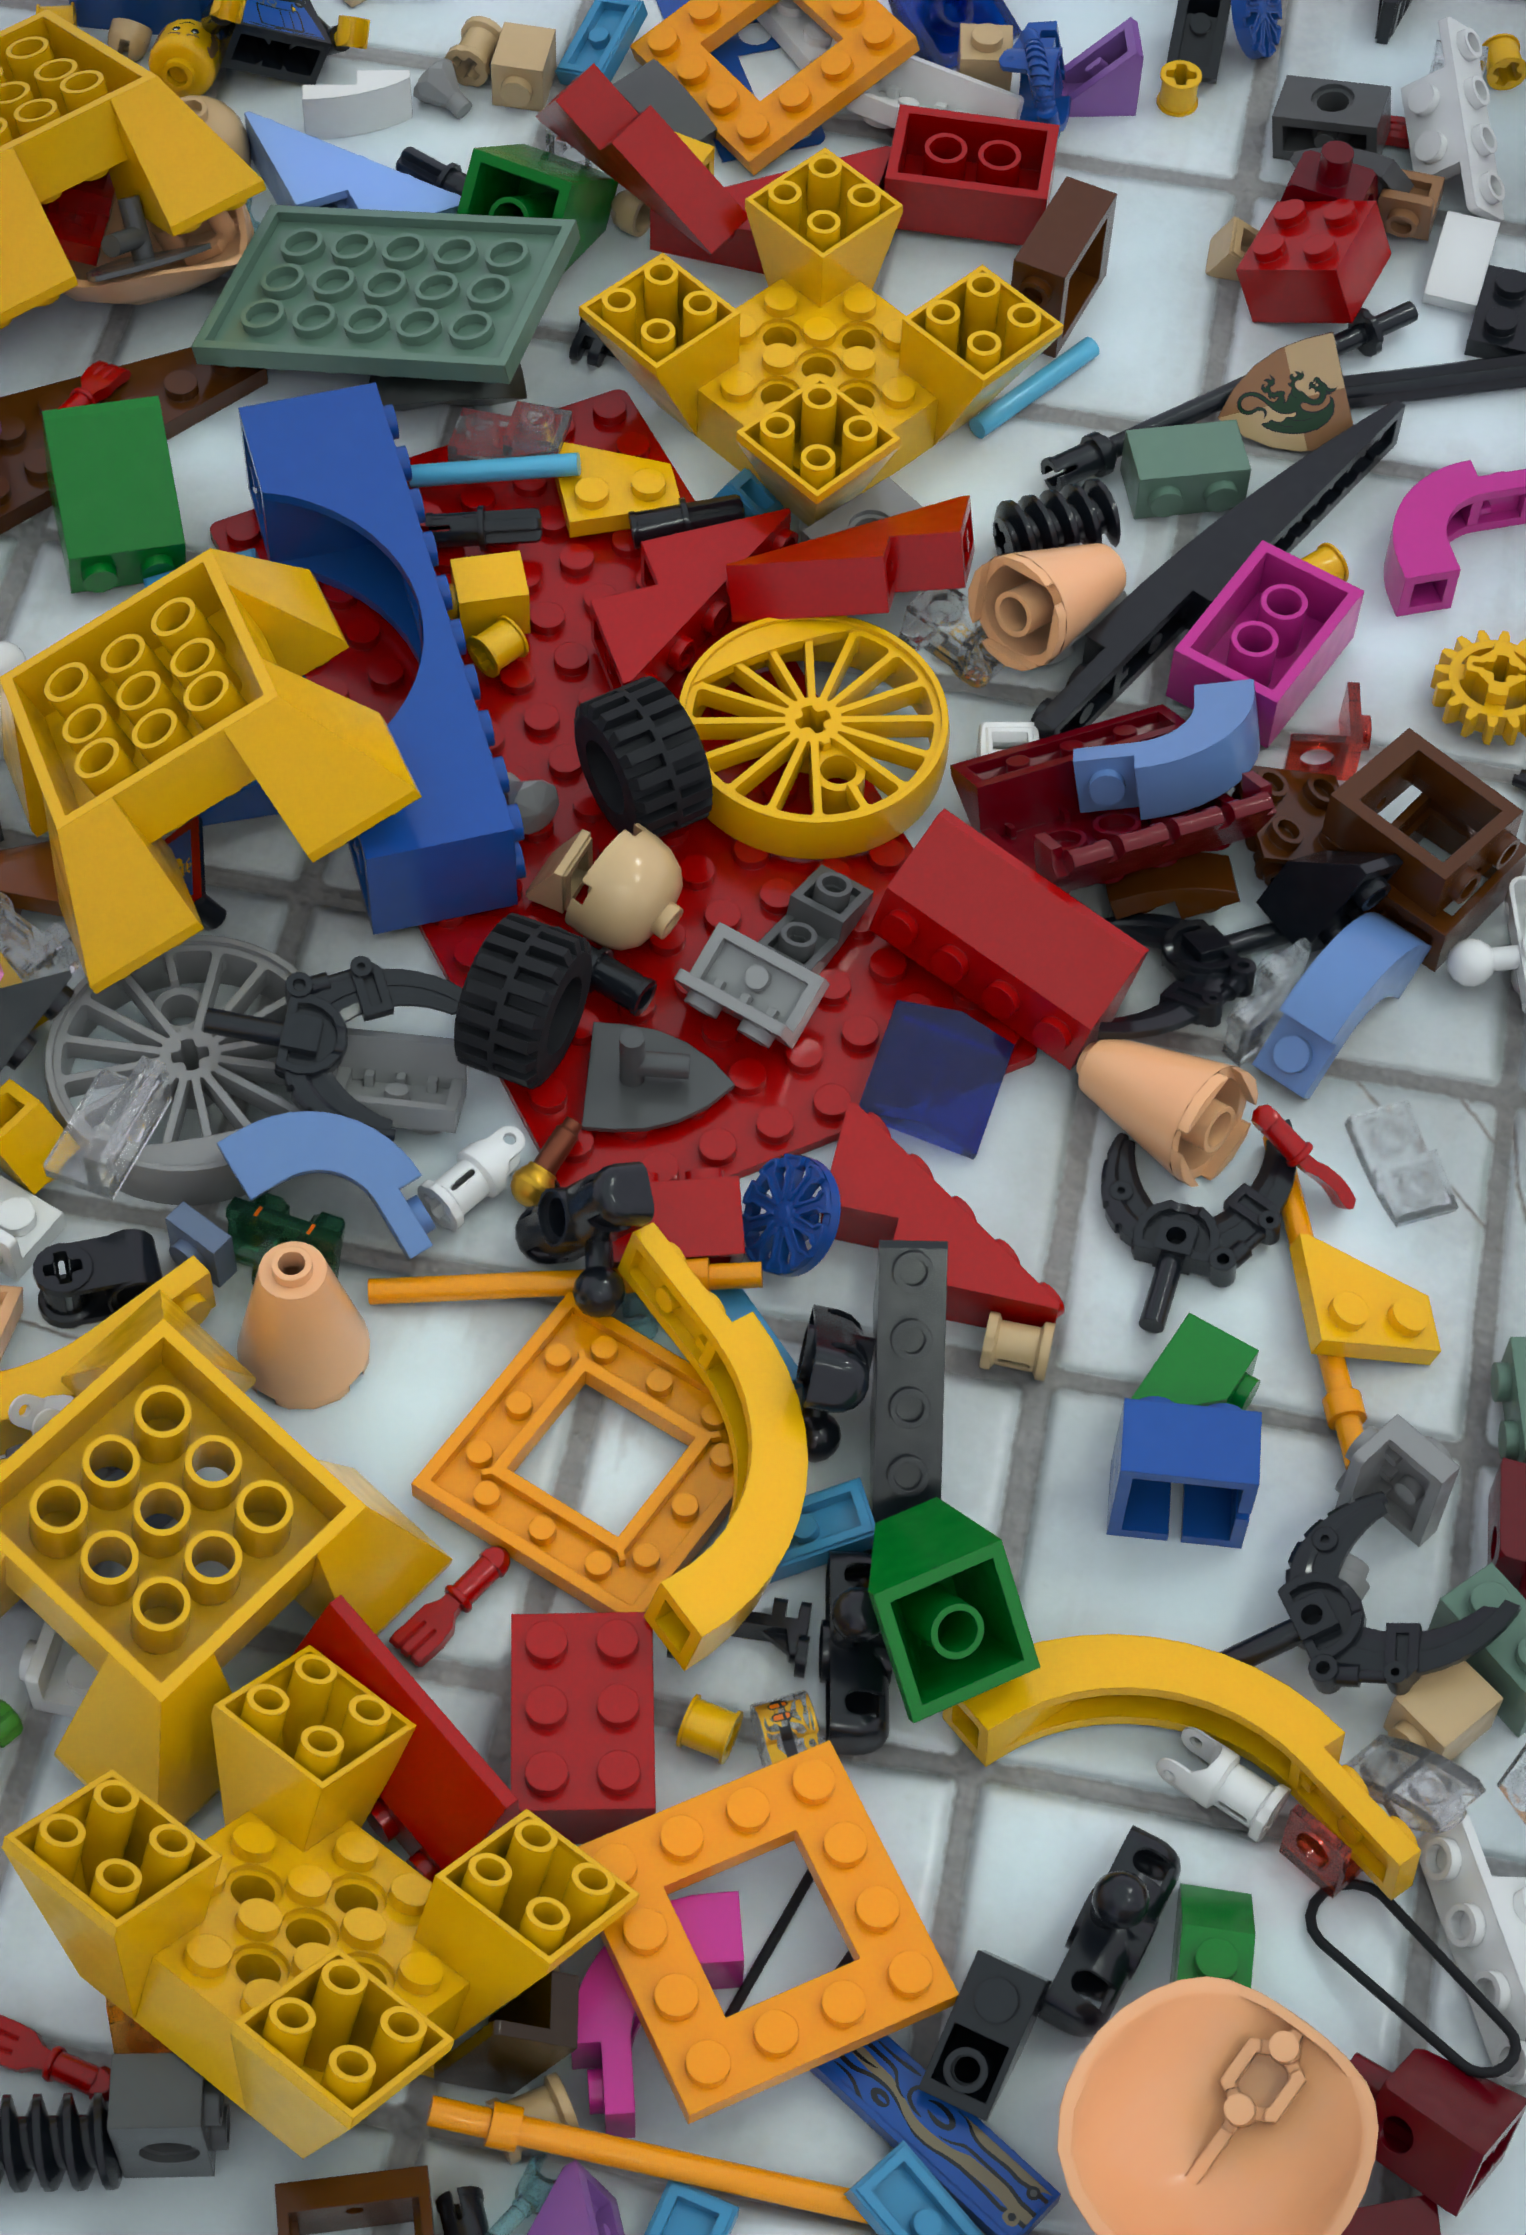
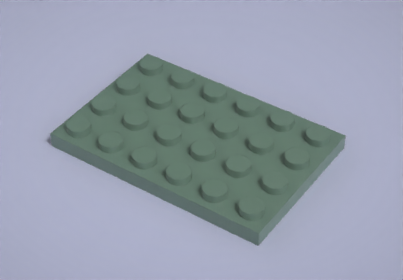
(388, 293)

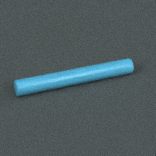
(1034, 387)
(495, 470)

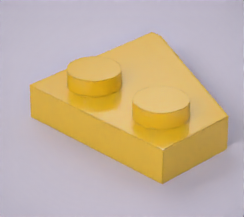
(611, 488)
(1359, 1309)

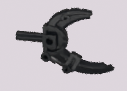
(1205, 970)
(315, 1031)
(1187, 1237)
(1332, 1620)

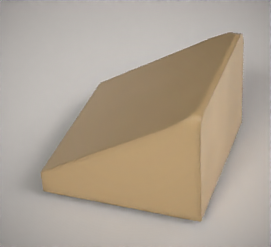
(1228, 249)
(562, 873)

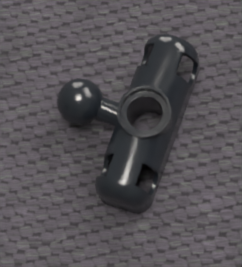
(584, 1223)
(832, 1374)
(853, 1658)
(1111, 1934)

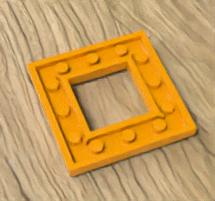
(756, 131)
(476, 1482)
(887, 1987)

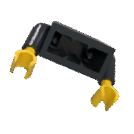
(280, 37)

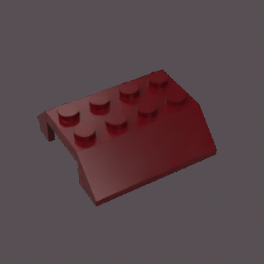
(1031, 808)

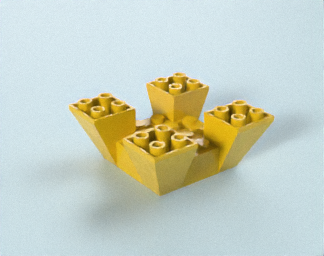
(73, 117)
(818, 372)
(170, 714)
(284, 1524)
(292, 1942)

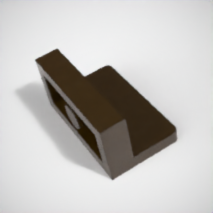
(519, 2039)

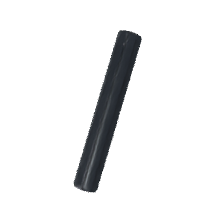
(1436, 381)

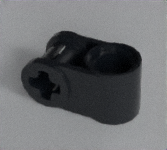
(99, 1276)

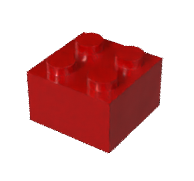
(1314, 261)

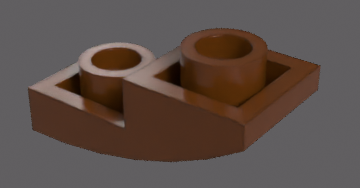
(1194, 883)

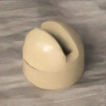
(129, 37)
(630, 214)

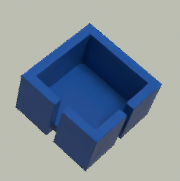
(1205, 1449)

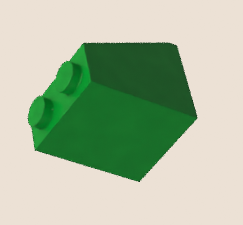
(538, 184)
(113, 493)
(946, 1608)

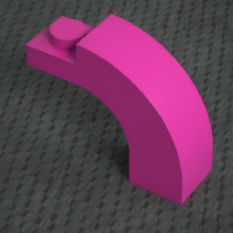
(1441, 507)
(610, 2023)

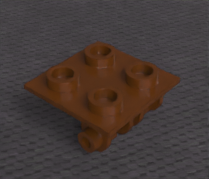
(1297, 826)

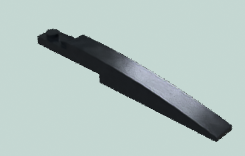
(1192, 578)

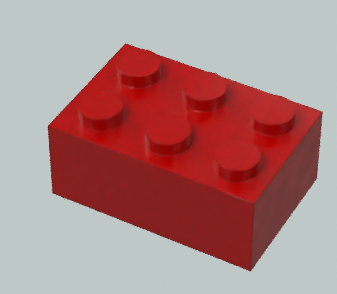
(970, 173)
(583, 1720)

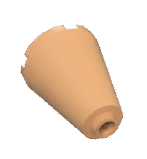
(1042, 600)
(1170, 1103)
(301, 1330)

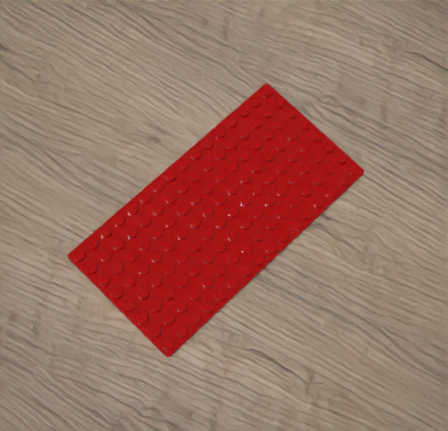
(781, 1094)

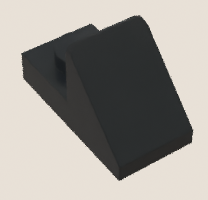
(1200, 34)

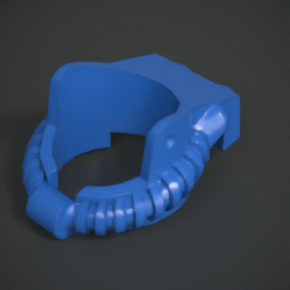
(1041, 69)

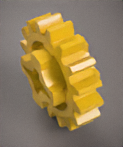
(1483, 686)

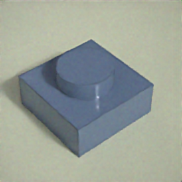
(198, 1236)

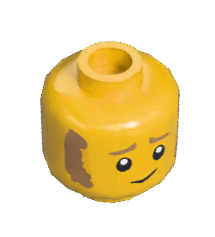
(185, 54)

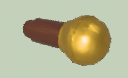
(539, 1175)

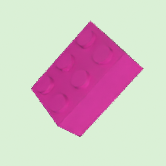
(1270, 625)

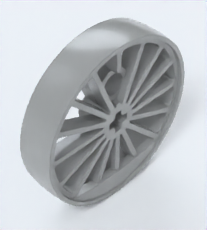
(196, 1062)

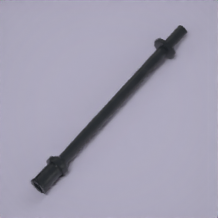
(1099, 453)

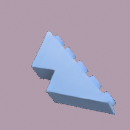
(319, 174)

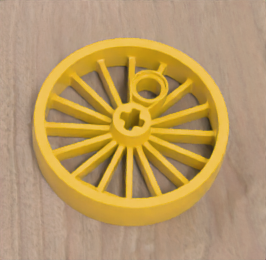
(820, 734)

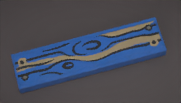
(962, 2153)

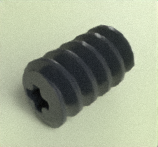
(1057, 519)
(57, 2144)

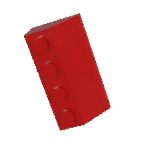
(1008, 939)
(441, 1789)

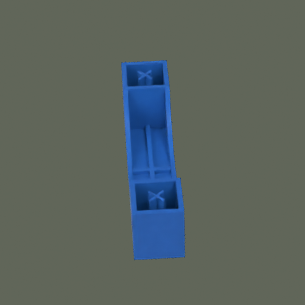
(340, 504)

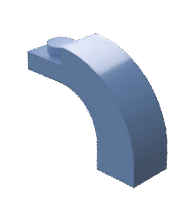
(1180, 767)
(1334, 994)
(332, 1144)

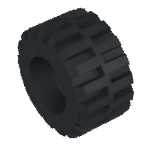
(643, 758)
(522, 1000)

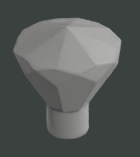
(441, 88)
(535, 800)

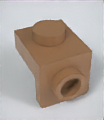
(1412, 212)

